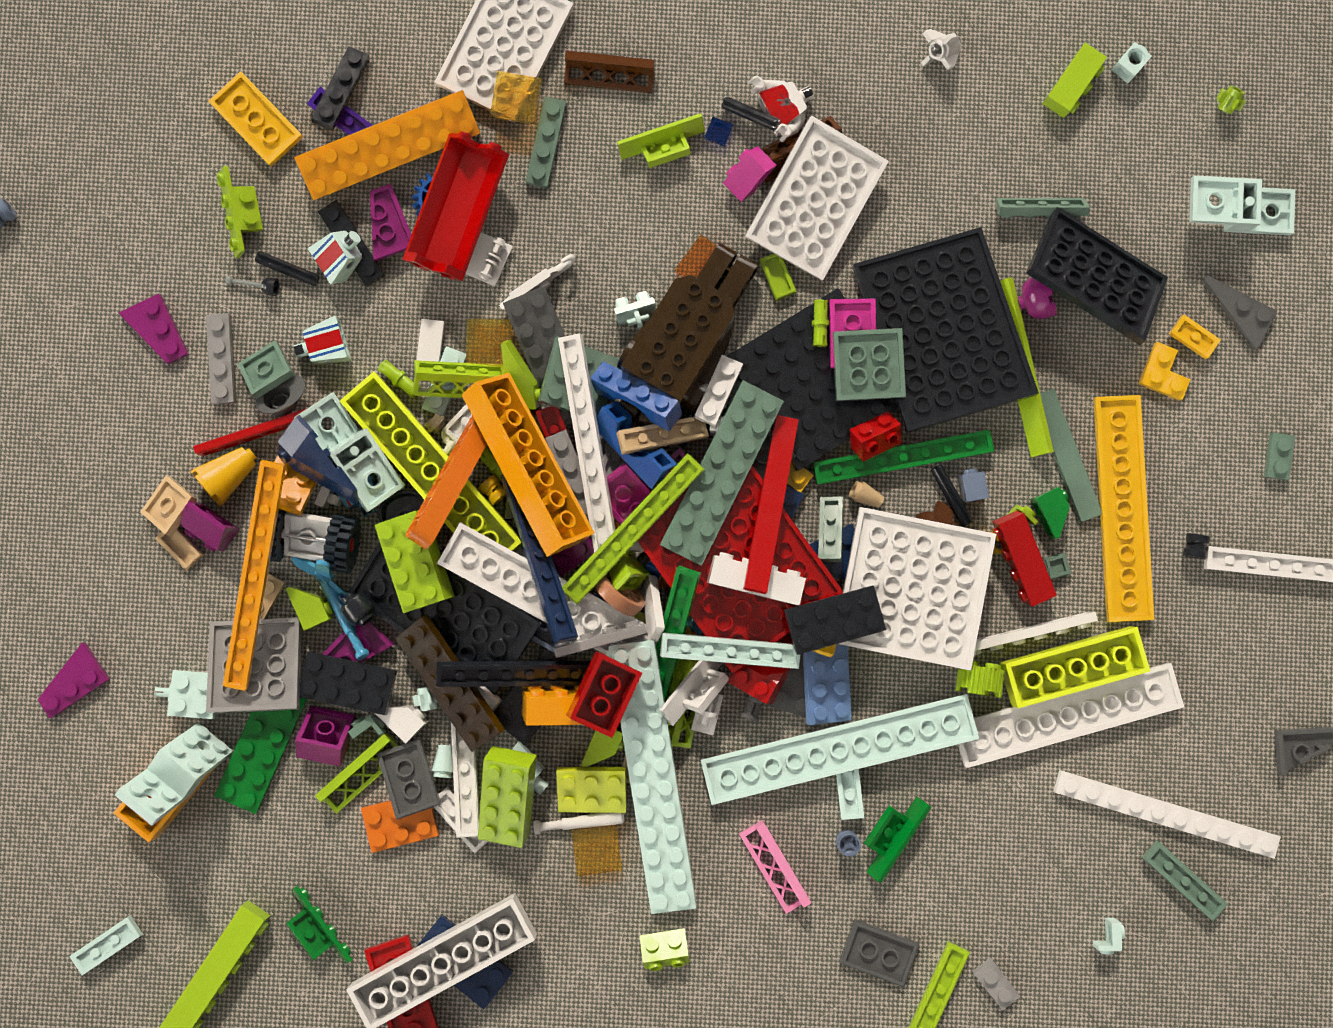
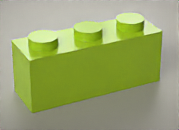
(1075, 81)

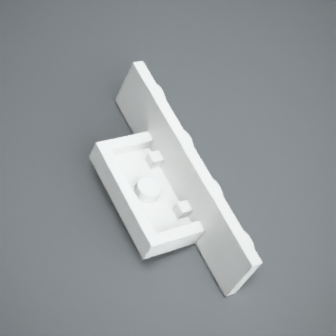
(695, 690)

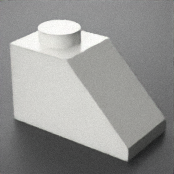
(404, 721)

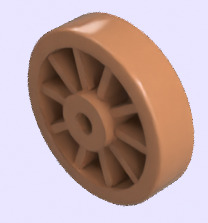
(625, 601)

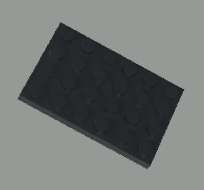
(1097, 275)

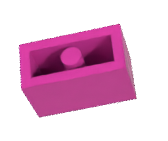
(748, 173)

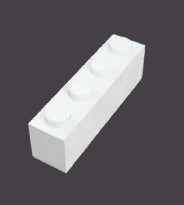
(731, 574)

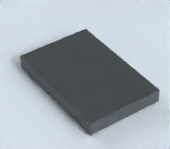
(408, 779)
(879, 952)

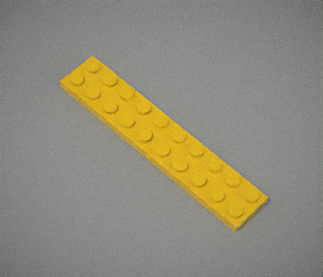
(1123, 508)

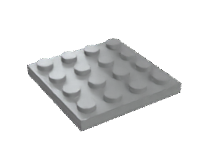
(274, 670)

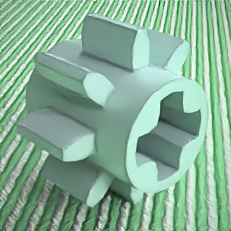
(425, 699)

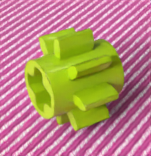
(1231, 99)

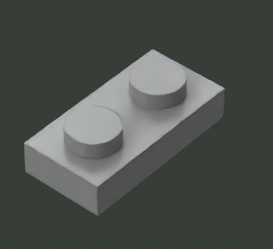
(996, 984)

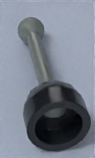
(269, 286)

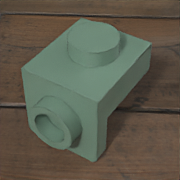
(361, 725)

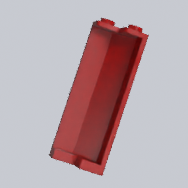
(456, 206)

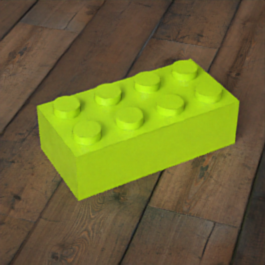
(412, 568)
(507, 796)

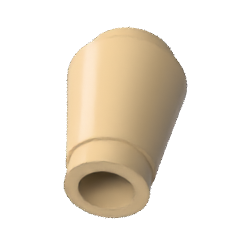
(865, 494)

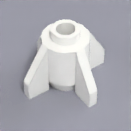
(942, 48)

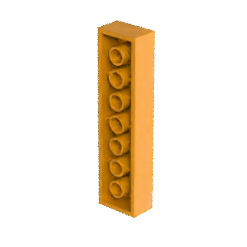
(385, 145)
(527, 463)

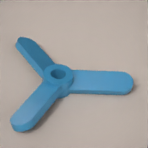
(320, 571)

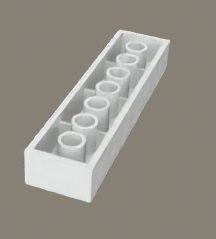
(441, 962)

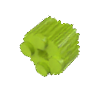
(981, 679)

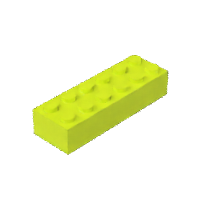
(1074, 666)

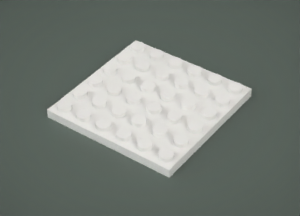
(926, 584)

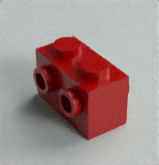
(875, 436)

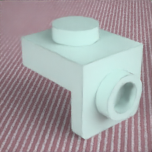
(1114, 934)

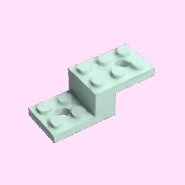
(1242, 205)
(353, 451)
(174, 773)

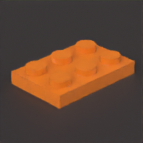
(387, 832)

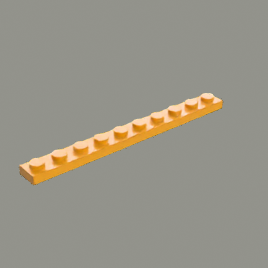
(254, 574)

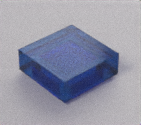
(718, 131)

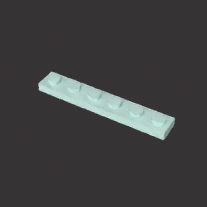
(729, 650)

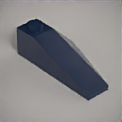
(304, 455)

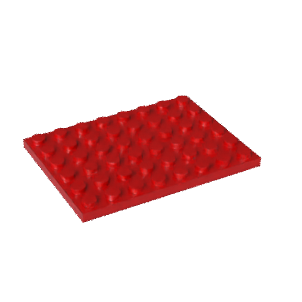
(731, 612)

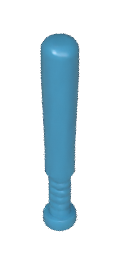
(348, 629)

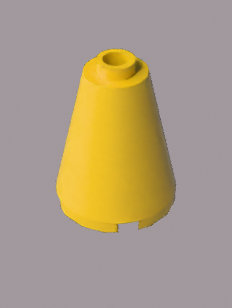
(225, 473)

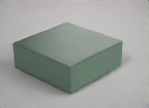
(1057, 565)

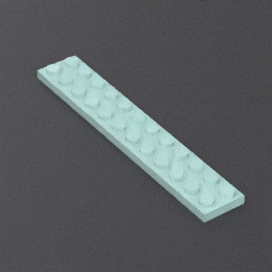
(839, 749)
(655, 783)

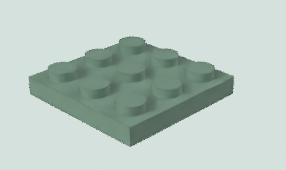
(869, 364)
(554, 386)

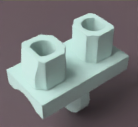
(635, 312)

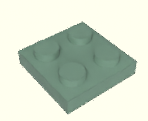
(265, 369)

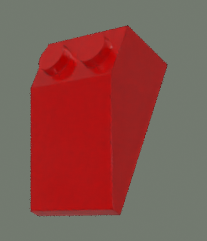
(761, 681)

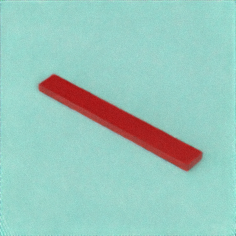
(770, 505)

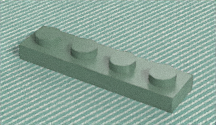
(546, 142)
(1040, 206)
(1184, 880)

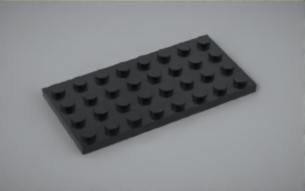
(472, 622)

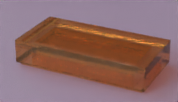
(696, 257)

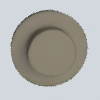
(434, 423)

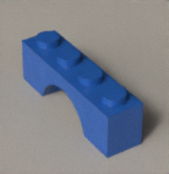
(655, 404)
(649, 465)

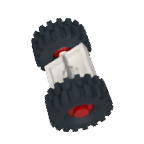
(318, 538)

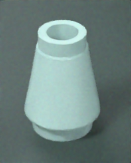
(443, 762)

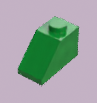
(1052, 510)

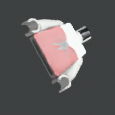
(782, 102)

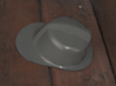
(283, 398)

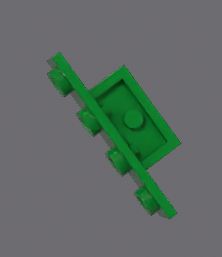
(892, 835)
(312, 930)

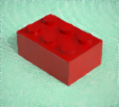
(604, 694)

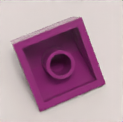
(208, 526)
(324, 736)

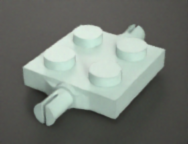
(187, 695)

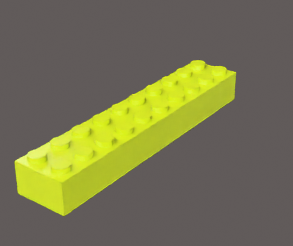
(421, 457)

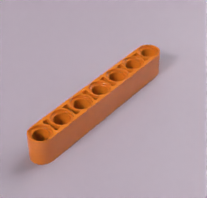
(447, 486)

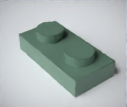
(1279, 456)

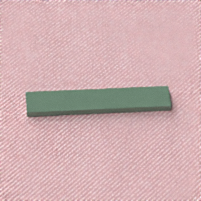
(1069, 459)

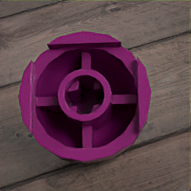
(1037, 299)

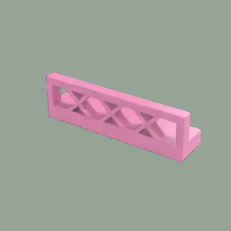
(785, 868)

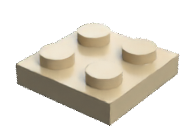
(167, 505)

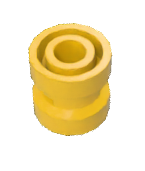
(493, 489)

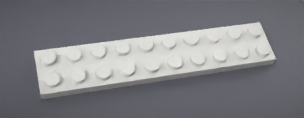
(511, 579)
(1072, 715)

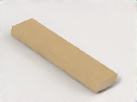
(654, 436)

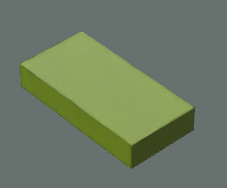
(777, 276)

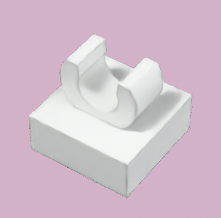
(326, 497)

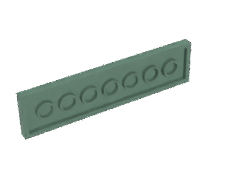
(725, 470)

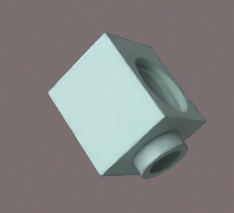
(1125, 68)

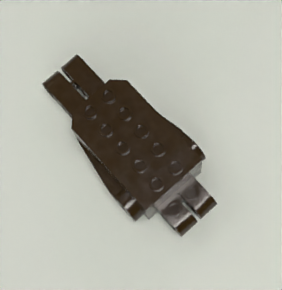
(688, 331)

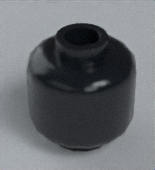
(357, 609)

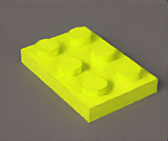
(591, 789)

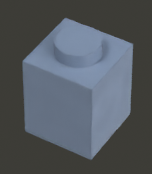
(973, 486)

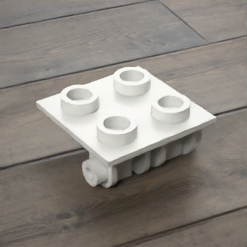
(488, 259)

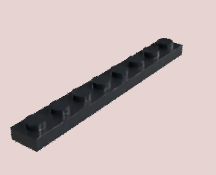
(509, 673)

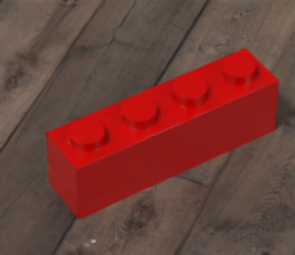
(1024, 558)

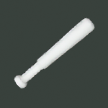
(583, 821)

